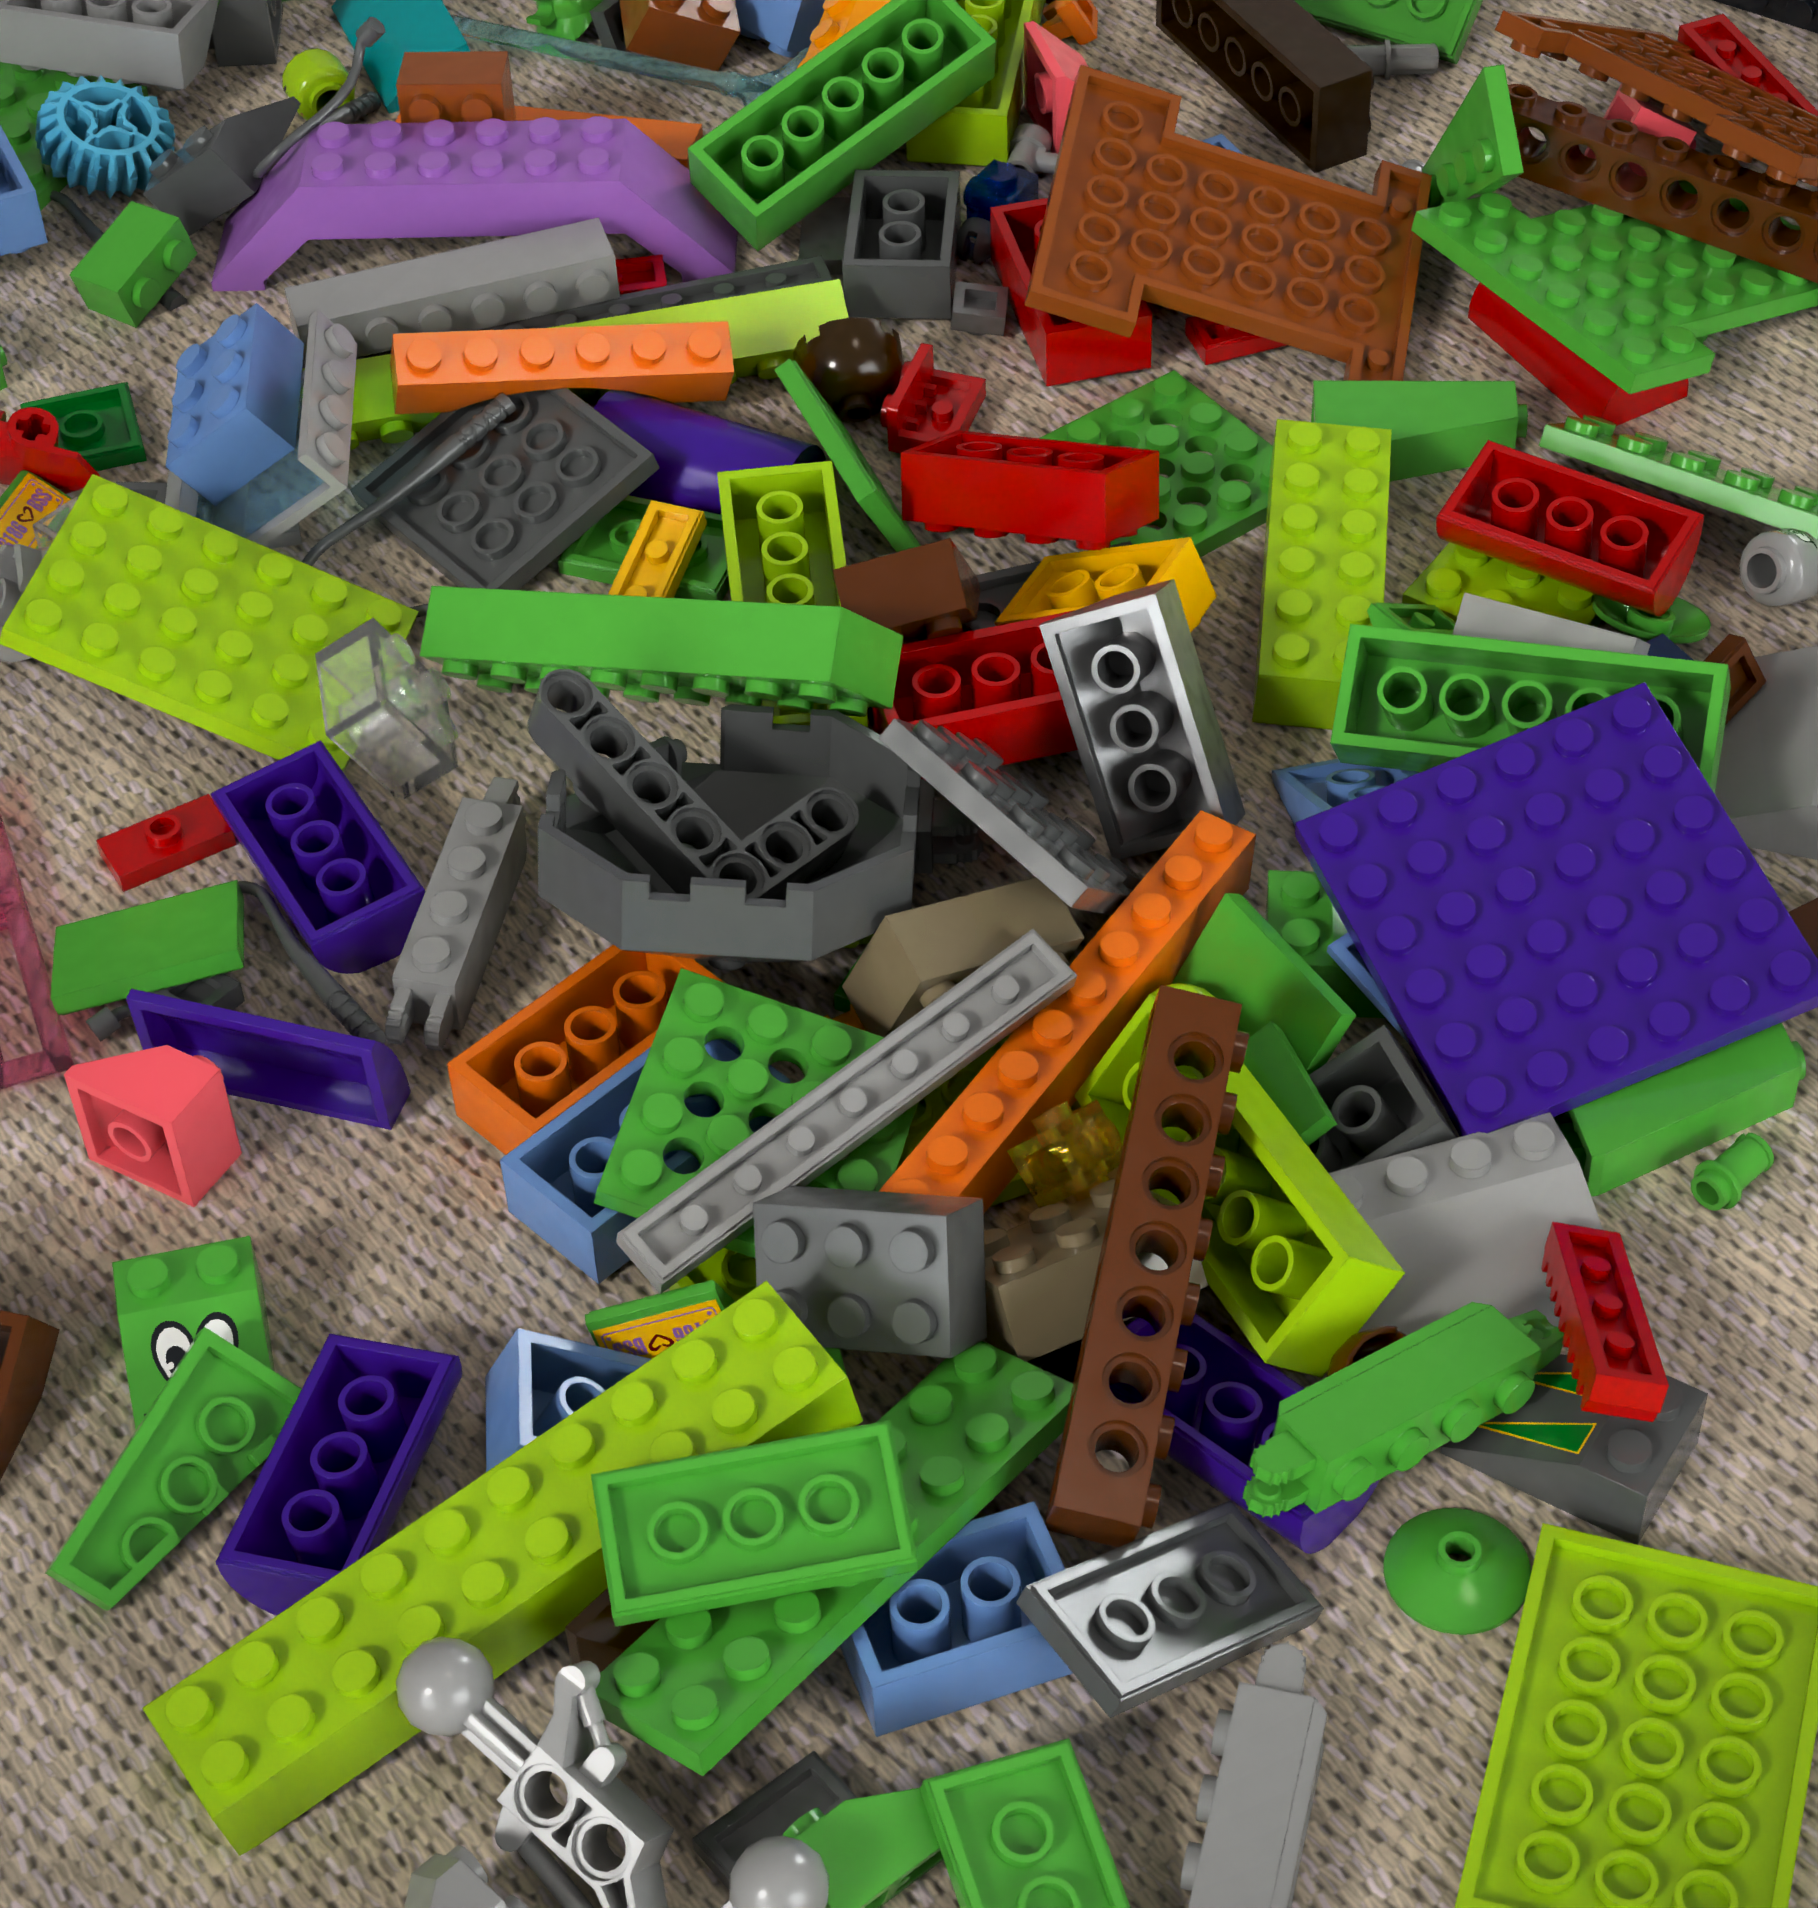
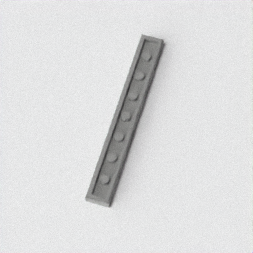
(846, 1109)

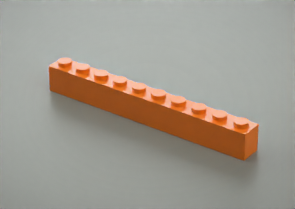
(1066, 1040)

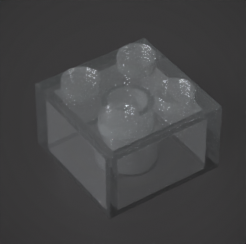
(387, 709)

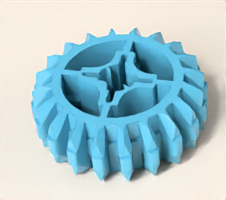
(102, 135)

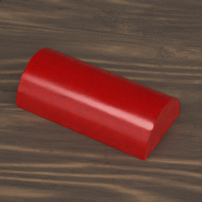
(1560, 369)
(1572, 528)

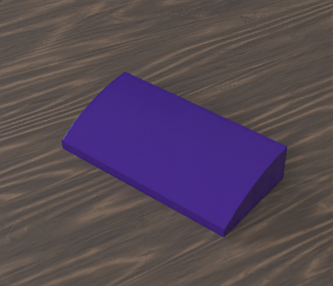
(279, 1059)

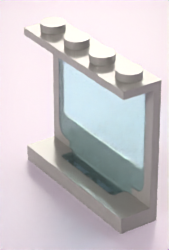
(321, 455)

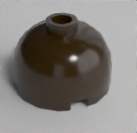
(852, 365)

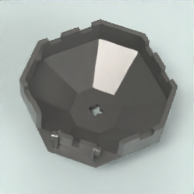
(761, 772)

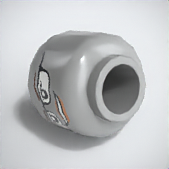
(1780, 567)

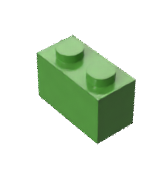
(133, 263)

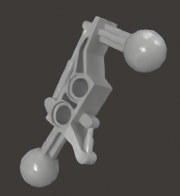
(450, 1692)

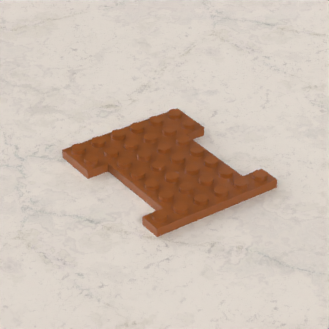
(1664, 69)
(1222, 235)

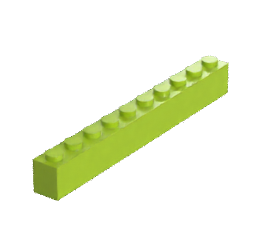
(761, 331)

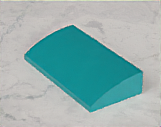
(408, 28)

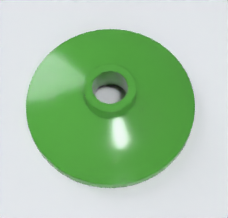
(1680, 623)
(1451, 1593)

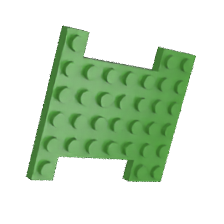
(1613, 284)

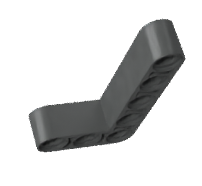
(677, 810)

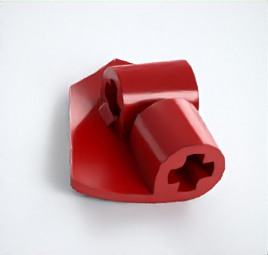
(31, 445)

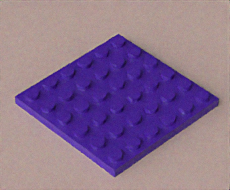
(1560, 914)

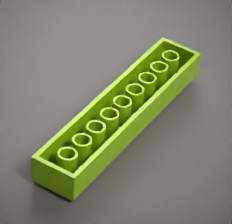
(492, 1565)

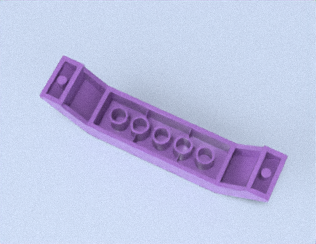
(473, 183)

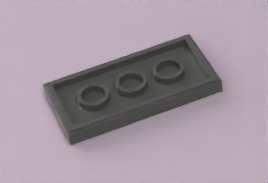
(1169, 1607)

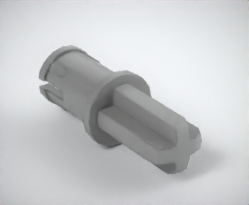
(1398, 58)

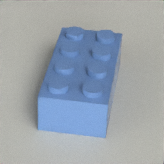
(558, 1169)

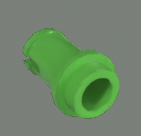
(1721, 1181)

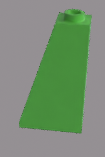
(1431, 422)
(1683, 1108)

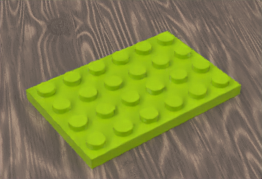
(191, 619)
(1648, 1735)

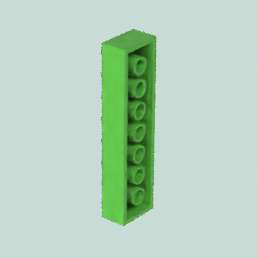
(666, 647)

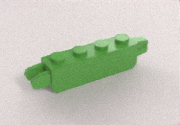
(1398, 1407)

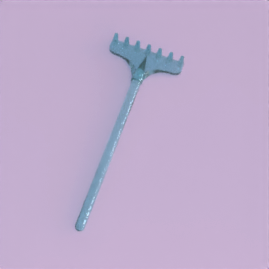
(728, 83)

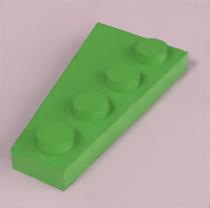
(1479, 144)
(180, 1464)

